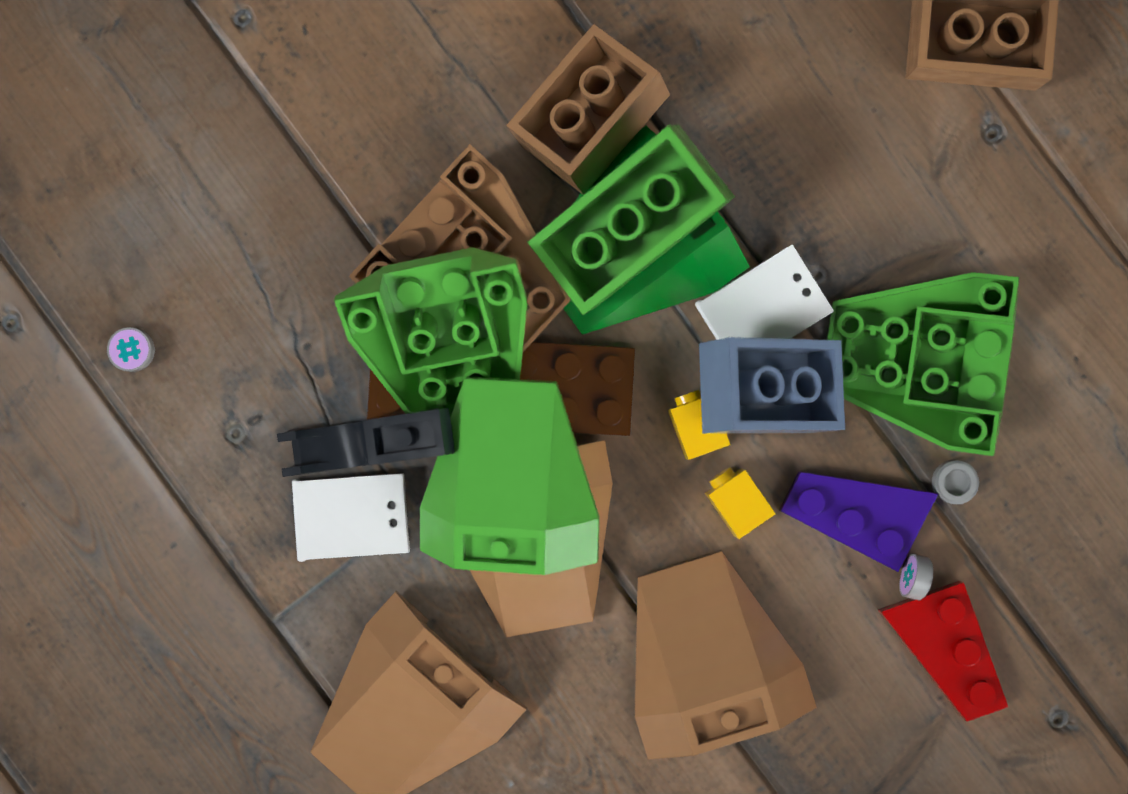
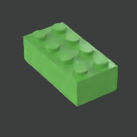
(631, 218)

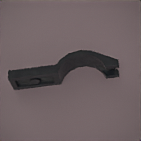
(370, 442)

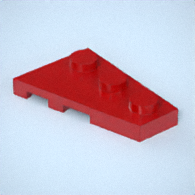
(950, 647)

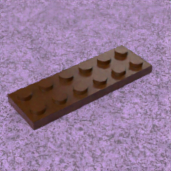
(591, 380)

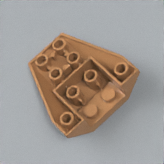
(479, 211)
(558, 599)
(710, 662)
(408, 707)

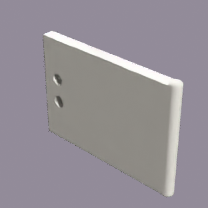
(767, 301)
(350, 516)

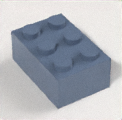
(771, 385)

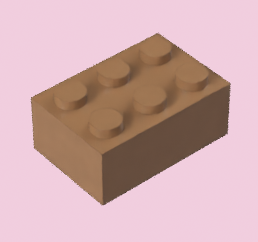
(983, 42)
(589, 109)

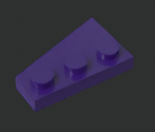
(861, 515)

